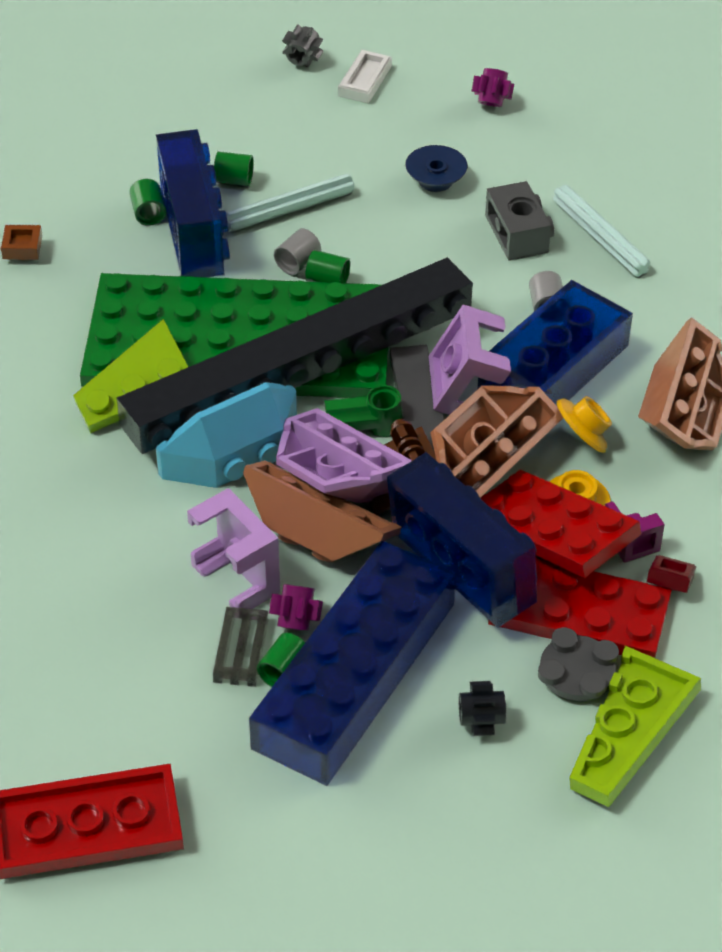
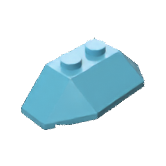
(227, 437)

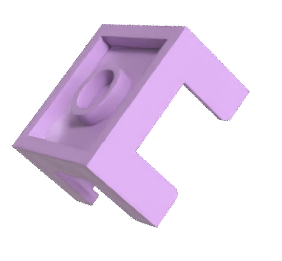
(460, 357)
(240, 541)

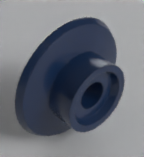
(436, 167)

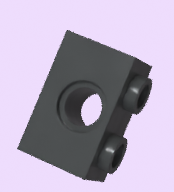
(518, 220)

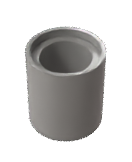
(295, 251)
(543, 287)

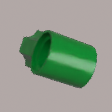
(370, 412)

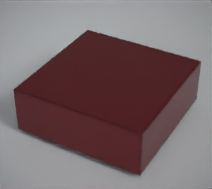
(671, 573)

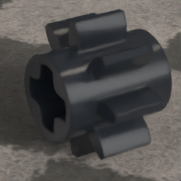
(482, 708)

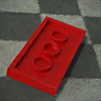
(561, 523)
(595, 607)
(88, 821)

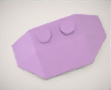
(336, 457)

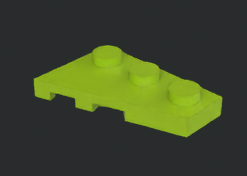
(141, 364)

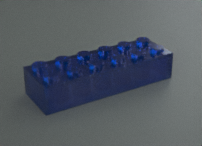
(352, 663)

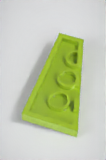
(637, 714)

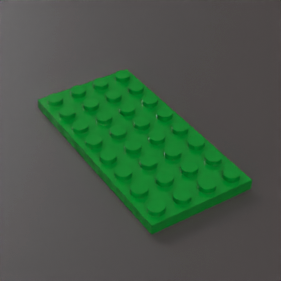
(217, 316)

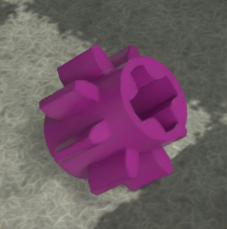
(492, 87)
(296, 607)

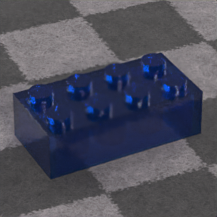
(192, 204)
(564, 342)
(462, 533)

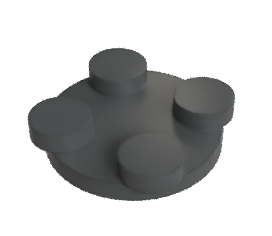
(577, 665)

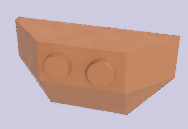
(686, 390)
(493, 433)
(312, 518)

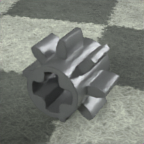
(302, 45)

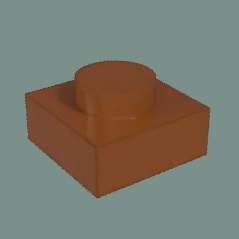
(21, 242)

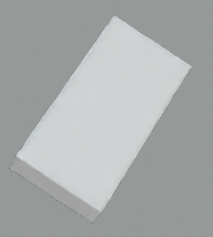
(365, 76)

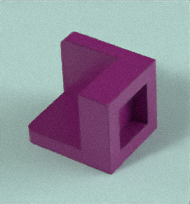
(649, 540)

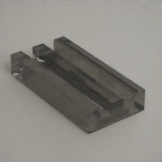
(236, 672)

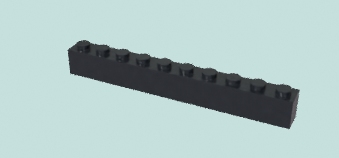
(298, 350)

